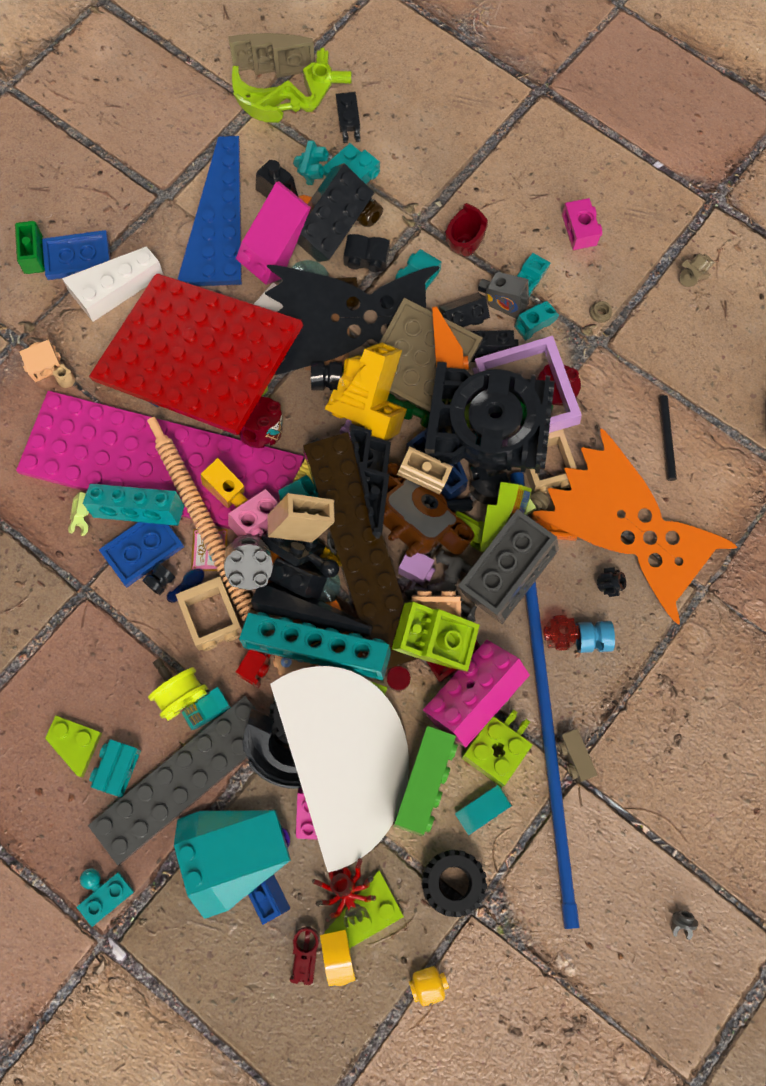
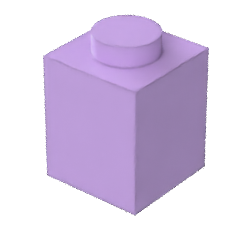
(417, 568)

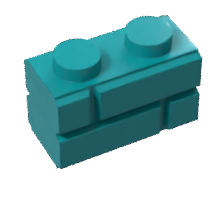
(115, 768)

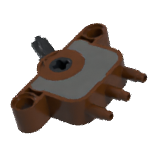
(424, 517)

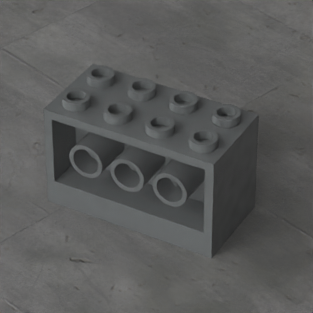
(509, 566)

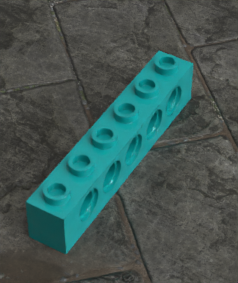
(259, 624)

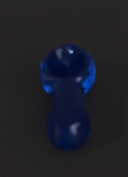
(190, 580)

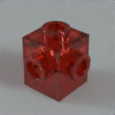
(555, 638)

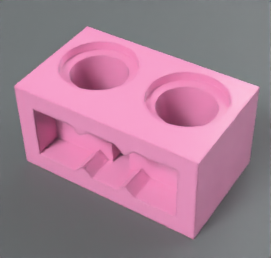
(252, 513)

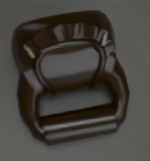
(370, 214)

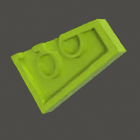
(382, 913)

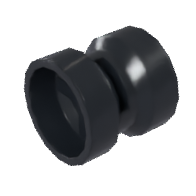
(164, 577)

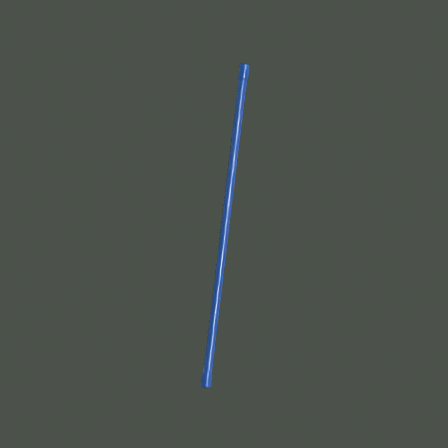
(569, 906)

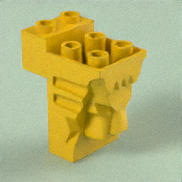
(365, 391)

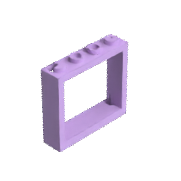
(573, 415)

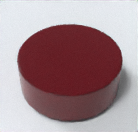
(398, 678)

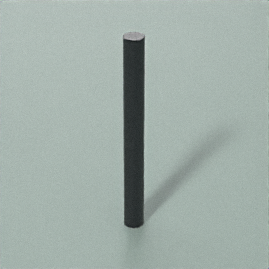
(667, 438)

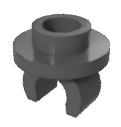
(684, 920)

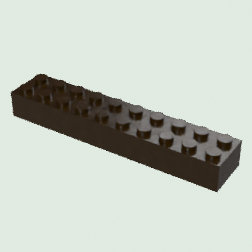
(359, 553)

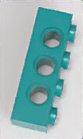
(134, 504)

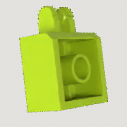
(512, 747)

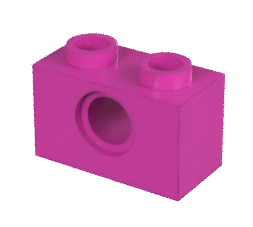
(581, 235)

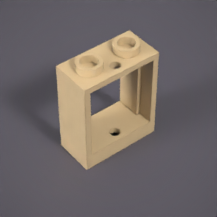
(556, 437)
(201, 593)

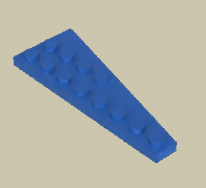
(217, 224)

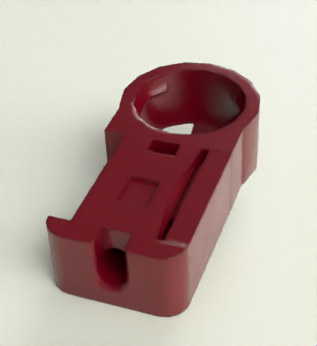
(304, 959)

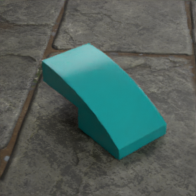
(534, 270)
(483, 809)

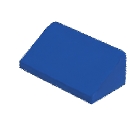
(269, 900)

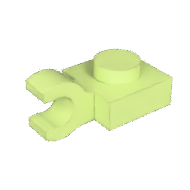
(78, 513)

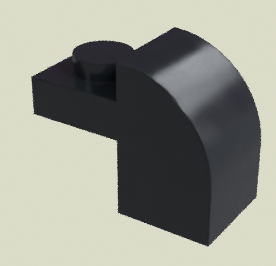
(485, 488)

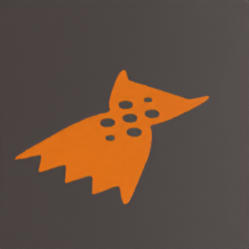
(592, 510)

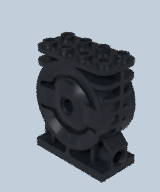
(490, 393)

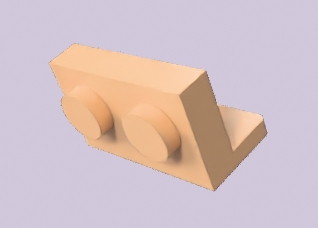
(447, 601)

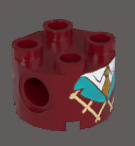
(263, 425)

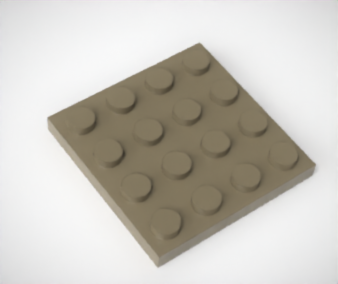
(414, 335)

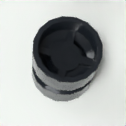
(325, 375)

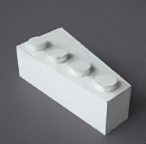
(112, 282)

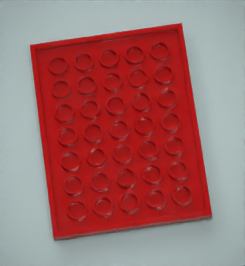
(197, 352)

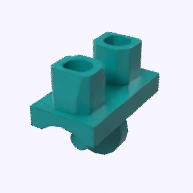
(308, 162)

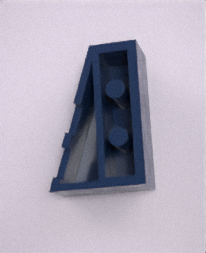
(457, 479)

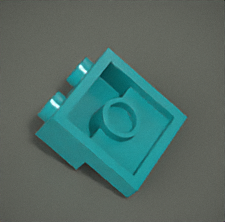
(361, 163)

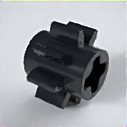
(611, 582)

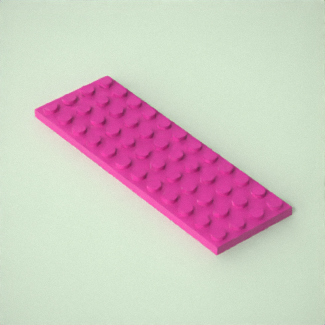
(104, 445)

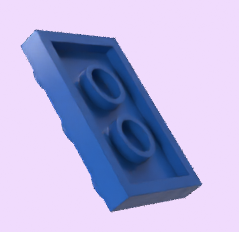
(74, 253)
(140, 549)

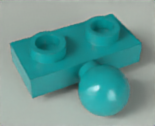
(105, 896)

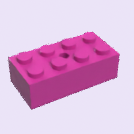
(477, 694)

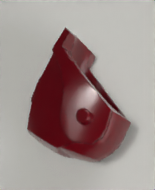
(466, 230)

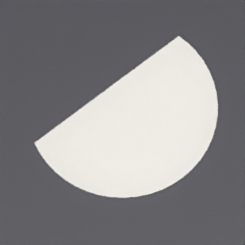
(346, 757)

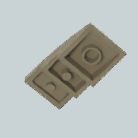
(272, 53)

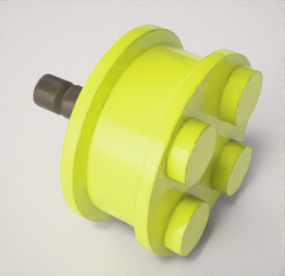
(177, 691)

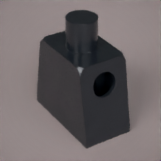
(270, 174)

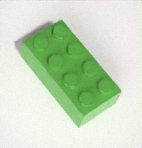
(424, 782)

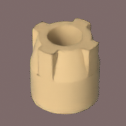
(64, 381)

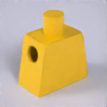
(217, 479)

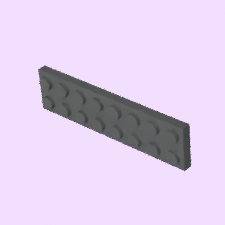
(174, 785)

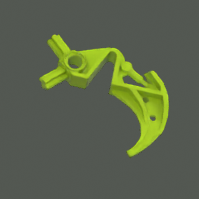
(264, 101)

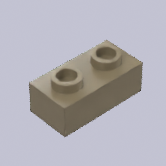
(579, 761)

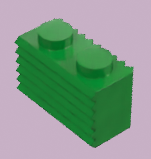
(29, 247)

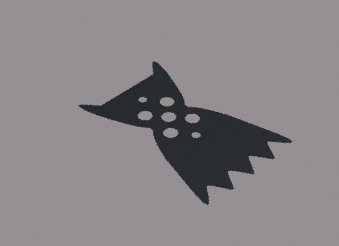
(317, 297)

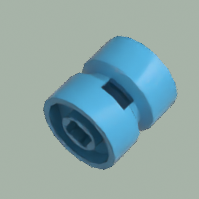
(597, 636)

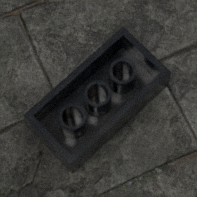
(333, 212)

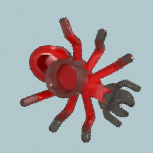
(344, 888)

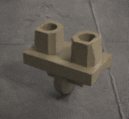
(696, 270)

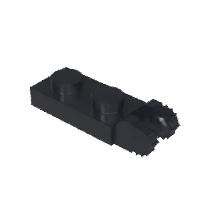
(348, 115)

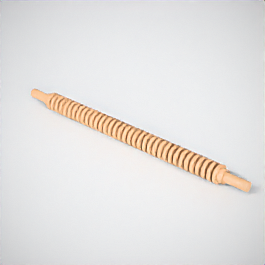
(198, 512)

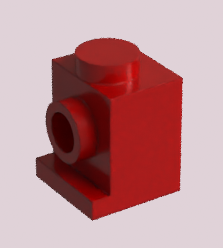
(253, 667)

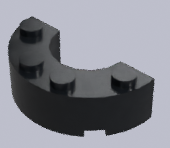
(267, 756)

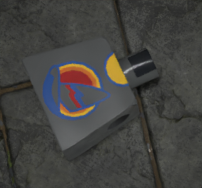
(506, 293)

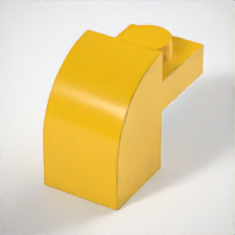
(337, 958)

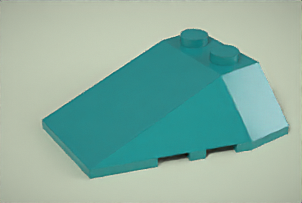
(228, 855)

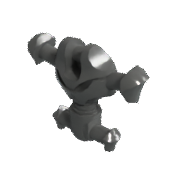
(452, 575)

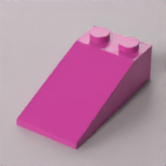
(273, 233)

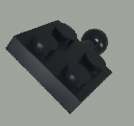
(301, 552)

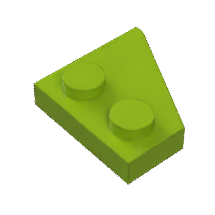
(73, 743)

